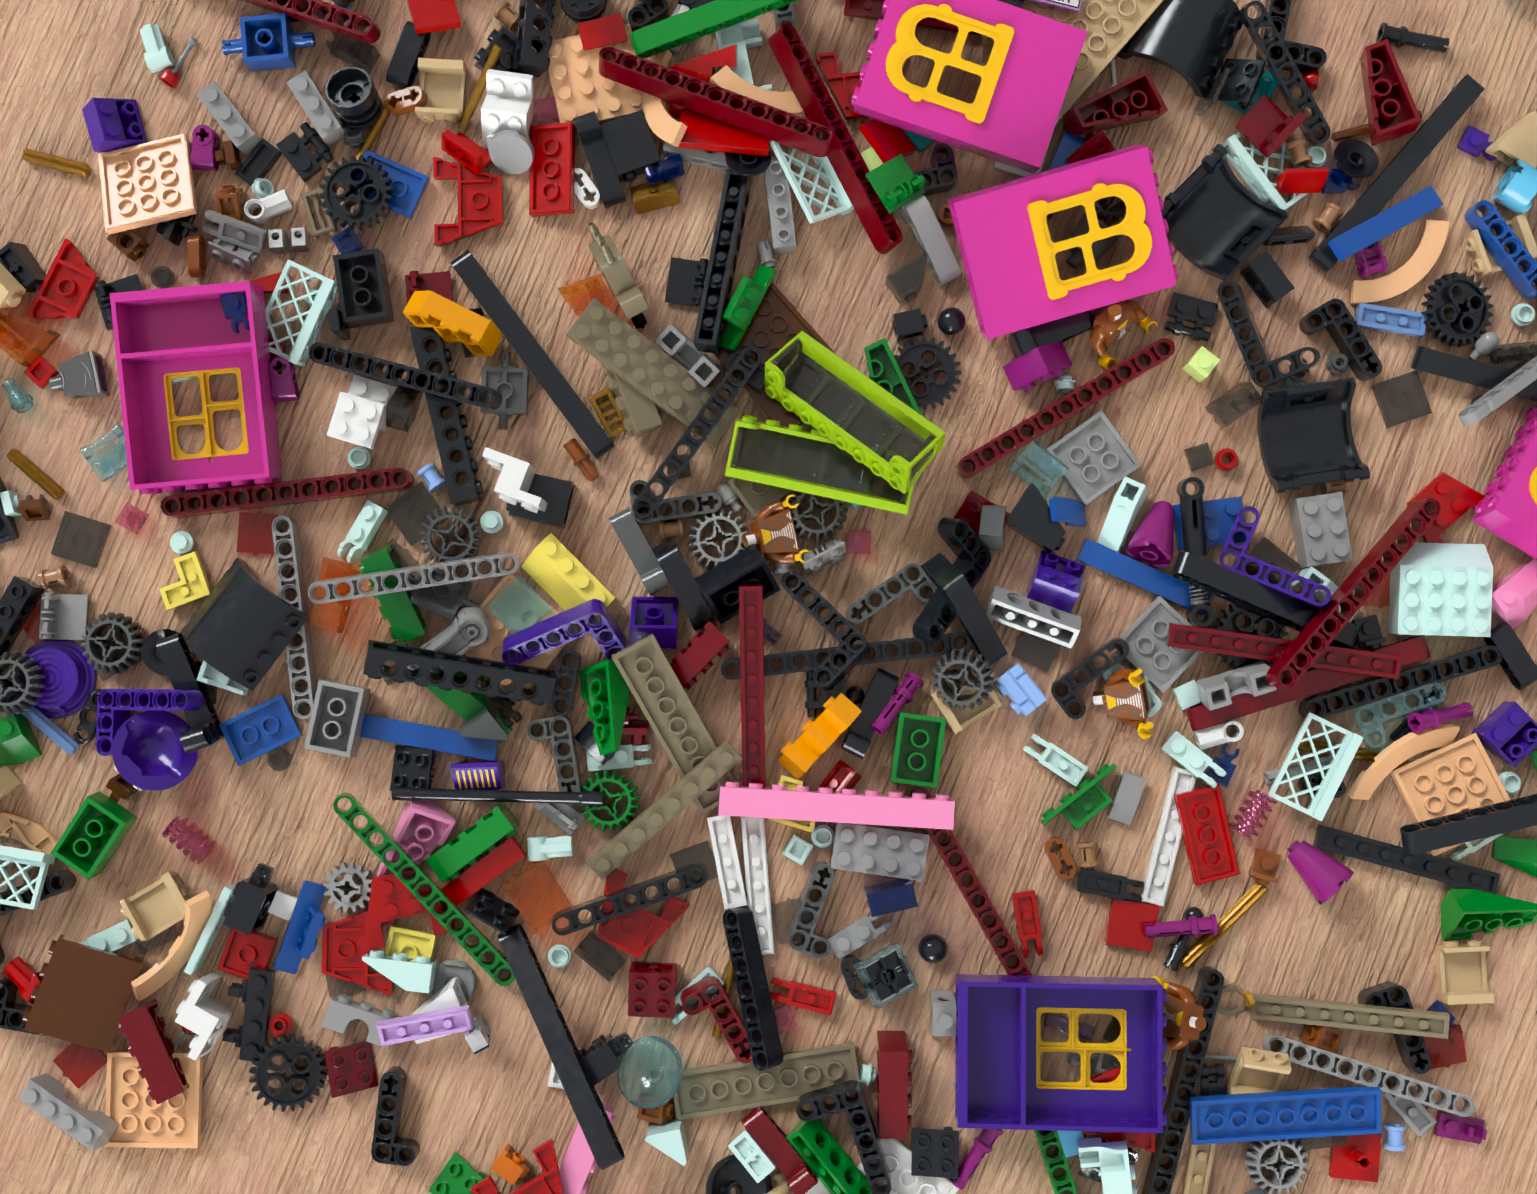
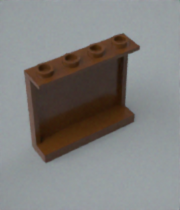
(82, 994)

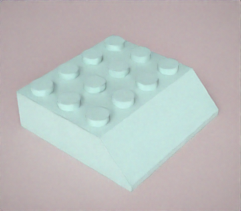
(1442, 591)

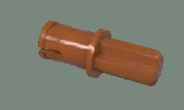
(581, 459)

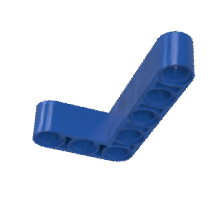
(1495, 245)

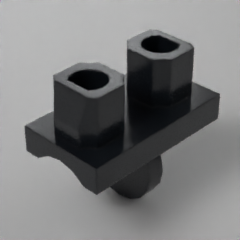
(177, 229)

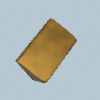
(655, 196)

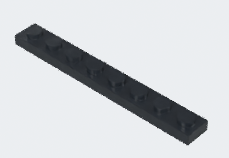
(1395, 858)

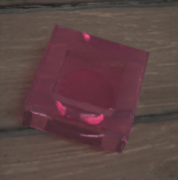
(546, 110)
(132, 518)
(859, 542)
(784, 1018)

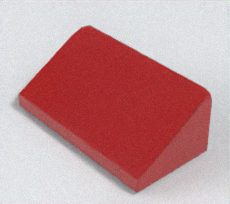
(1301, 180)
(841, 778)

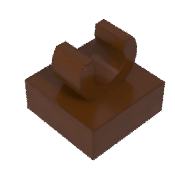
(229, 155)
(34, 509)
(120, 788)

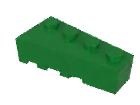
(887, 374)
(396, 607)
(473, 842)

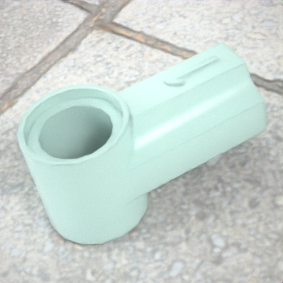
(157, 54)
(546, 847)

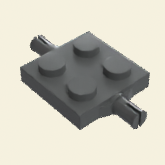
(511, 384)
(442, 599)

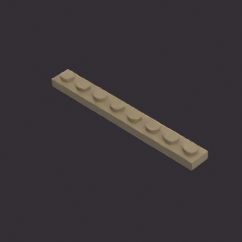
(664, 809)
(1351, 1016)

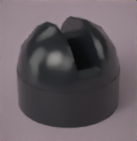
(849, 693)

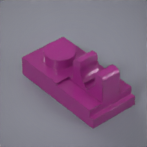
(1460, 1128)

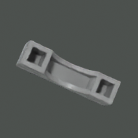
(86, 1126)

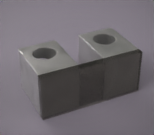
(280, 245)

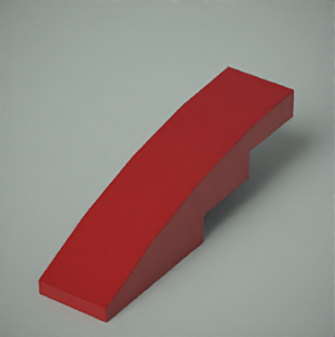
(484, 871)

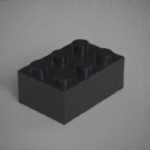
(363, 288)
(722, 582)

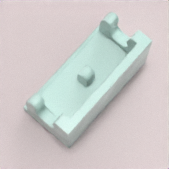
(752, 1156)

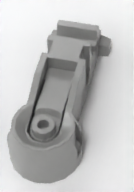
(468, 630)

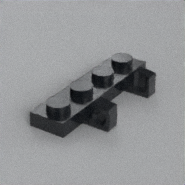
(257, 994)

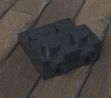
(505, 40)

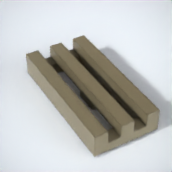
(324, 230)

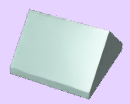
(669, 1139)

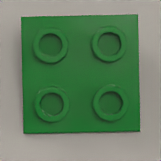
(896, 183)
(456, 1177)

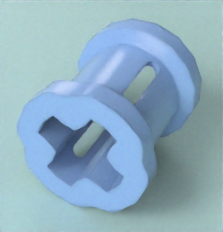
(431, 477)
(1394, 1136)

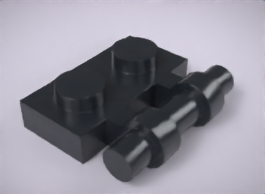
(300, 157)
(1191, 310)
(811, 703)

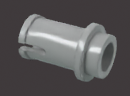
(766, 254)

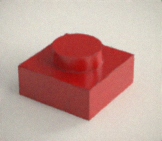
(40, 372)

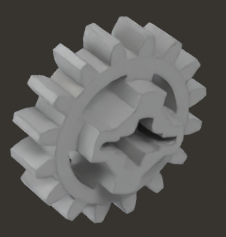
(347, 896)

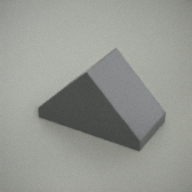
(993, 527)
(484, 726)

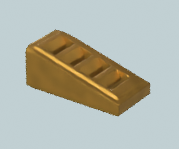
(595, 397)

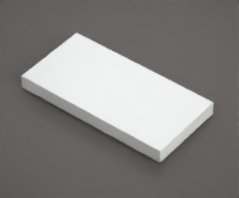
(902, 1182)

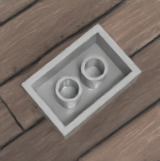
(1320, 530)
(337, 718)

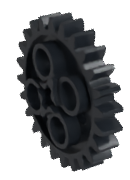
(367, 209)
(1457, 309)
(935, 391)
(1251, 625)
(286, 1094)

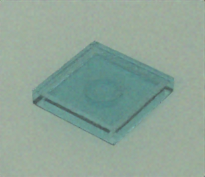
(519, 606)

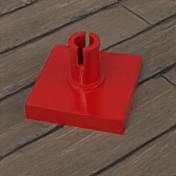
(1358, 1159)

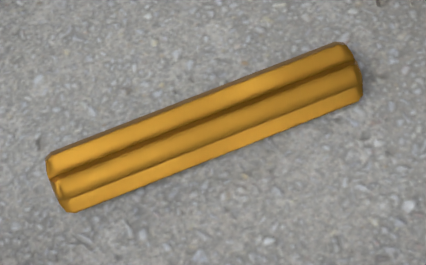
(56, 162)
(35, 474)

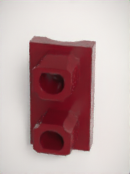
(635, 728)

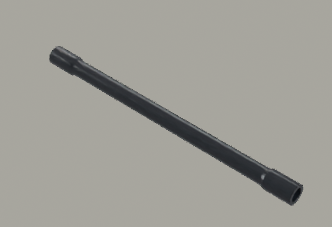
(411, 793)

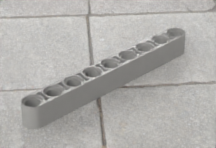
(402, 577)
(285, 586)
(1379, 1076)

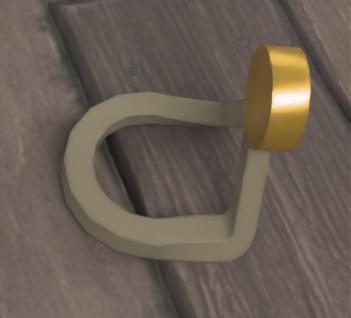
(1247, 996)

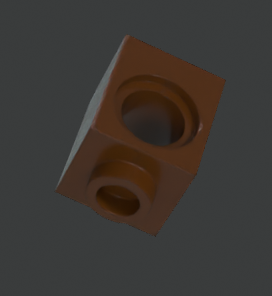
(136, 250)

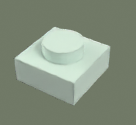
(10, 503)

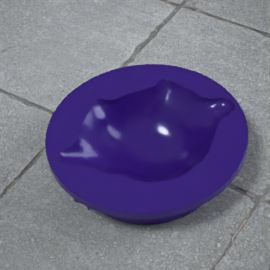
(67, 677)
(150, 751)

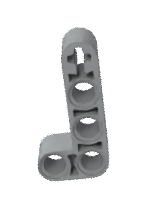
(931, 239)

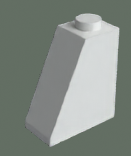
(447, 997)

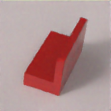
(602, 32)
(465, 151)

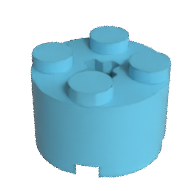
(1517, 187)

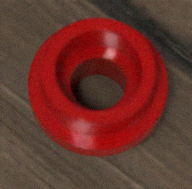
(1233, 459)
(287, 1024)

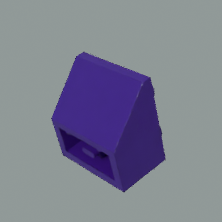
(113, 124)
(1056, 581)
(1508, 733)

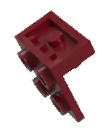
(1268, 125)
(652, 989)

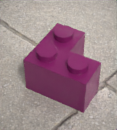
(1038, 364)

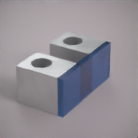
(480, 1036)

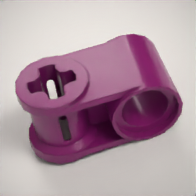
(203, 150)
(1370, 256)
(284, 384)

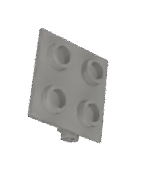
(834, 554)
(63, 616)

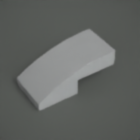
(1127, 797)

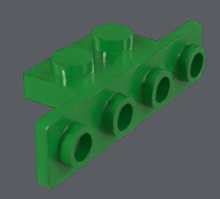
(744, 305)
(1085, 803)

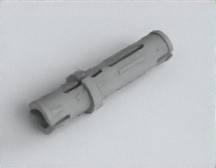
(1295, 769)

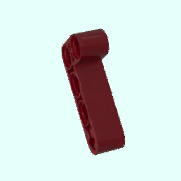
(724, 1020)
(779, 1149)

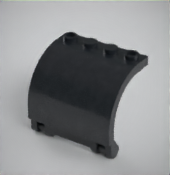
(1188, 38)
(1217, 218)
(1309, 435)
(242, 627)

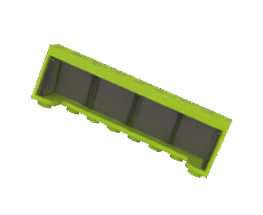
(852, 411)
(807, 464)

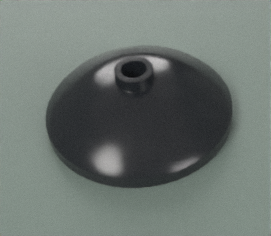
(730, 1174)

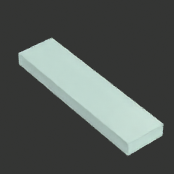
(210, 931)

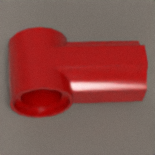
(23, 977)

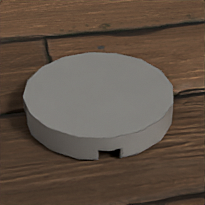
(511, 152)
(455, 968)

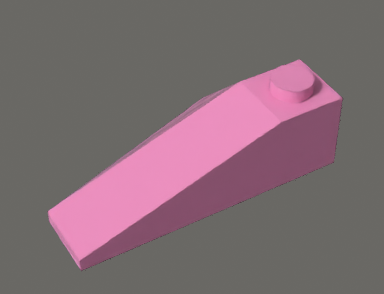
(1516, 594)
(419, 831)

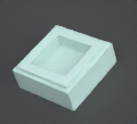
(1187, 694)
(797, 849)

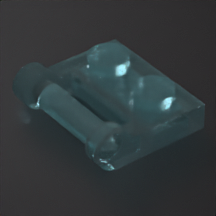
(111, 460)
(1042, 463)

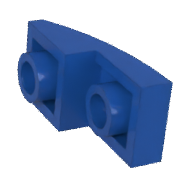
(1067, 511)

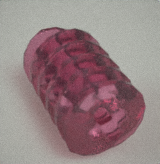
(1252, 814)
(188, 839)

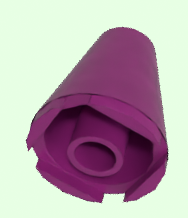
(1154, 536)
(1318, 870)

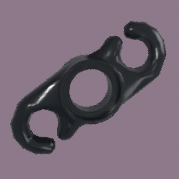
(90, 704)

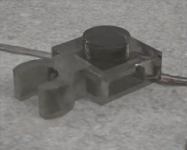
(503, 707)

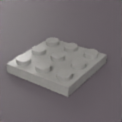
(1094, 457)
(1148, 645)

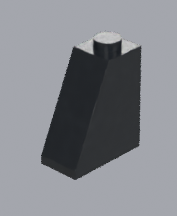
(1033, 520)

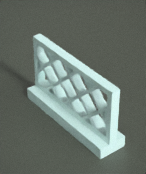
(824, 171)
(1256, 175)
(315, 316)
(1335, 770)
(31, 859)

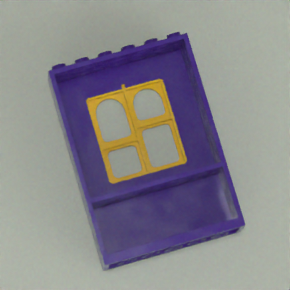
(1002, 1048)

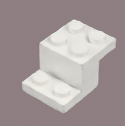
(507, 104)
(361, 412)
(514, 480)
(203, 1015)

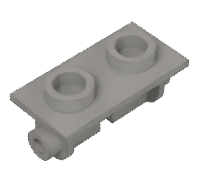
(239, 260)
(562, 815)

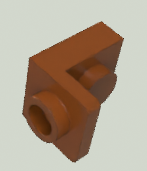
(229, 201)
(1264, 866)
(1322, 1037)
(658, 1115)

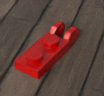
(1027, 920)
(805, 996)

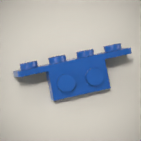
(302, 928)

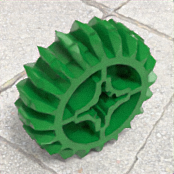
(627, 792)

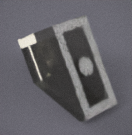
(907, 280)

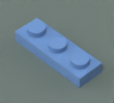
(1390, 320)

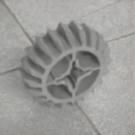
(709, 541)
(1279, 1180)

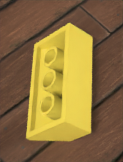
(564, 575)

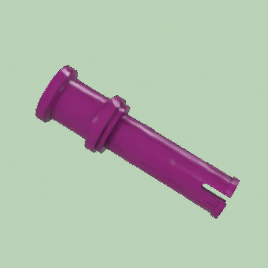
(902, 695)
(1433, 718)
(1174, 928)
(982, 1145)

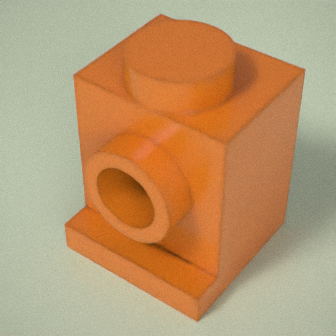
(510, 1165)

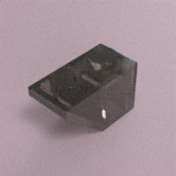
(403, 408)

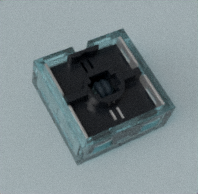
(886, 975)

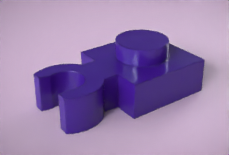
(1475, 142)

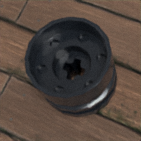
(583, 10)
(354, 98)

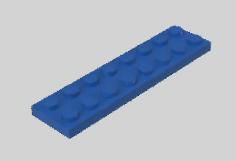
(1285, 1115)

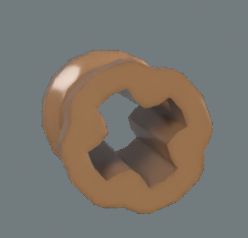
(507, 15)
(1299, 153)
(1328, 218)
(1336, 486)
(671, 529)
(54, 577)
(1088, 854)

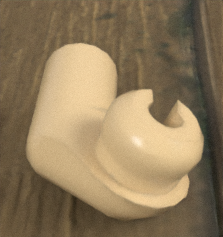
(781, 1185)

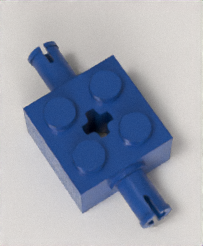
(268, 42)

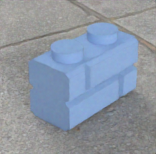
(1020, 690)

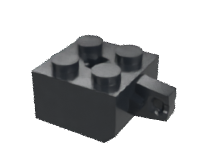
(251, 901)
(605, 1055)

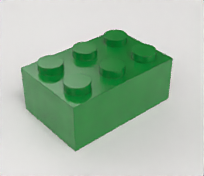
(917, 750)
(94, 835)

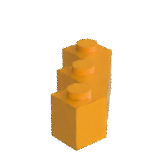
(453, 322)
(818, 735)

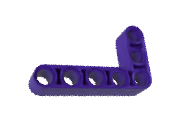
(1266, 568)
(541, 636)
(115, 708)

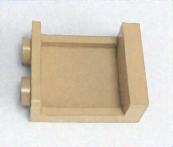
(446, 89)
(1483, 262)
(959, 719)
(156, 907)
(1463, 973)
(1258, 1071)

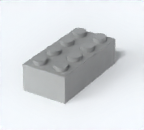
(880, 850)

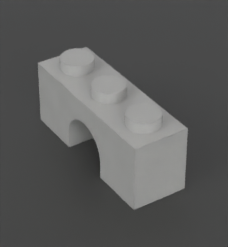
(316, 108)
(229, 118)
(698, 363)
(1218, 689)
(344, 1010)

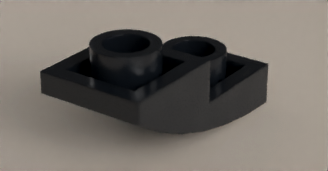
(587, 740)

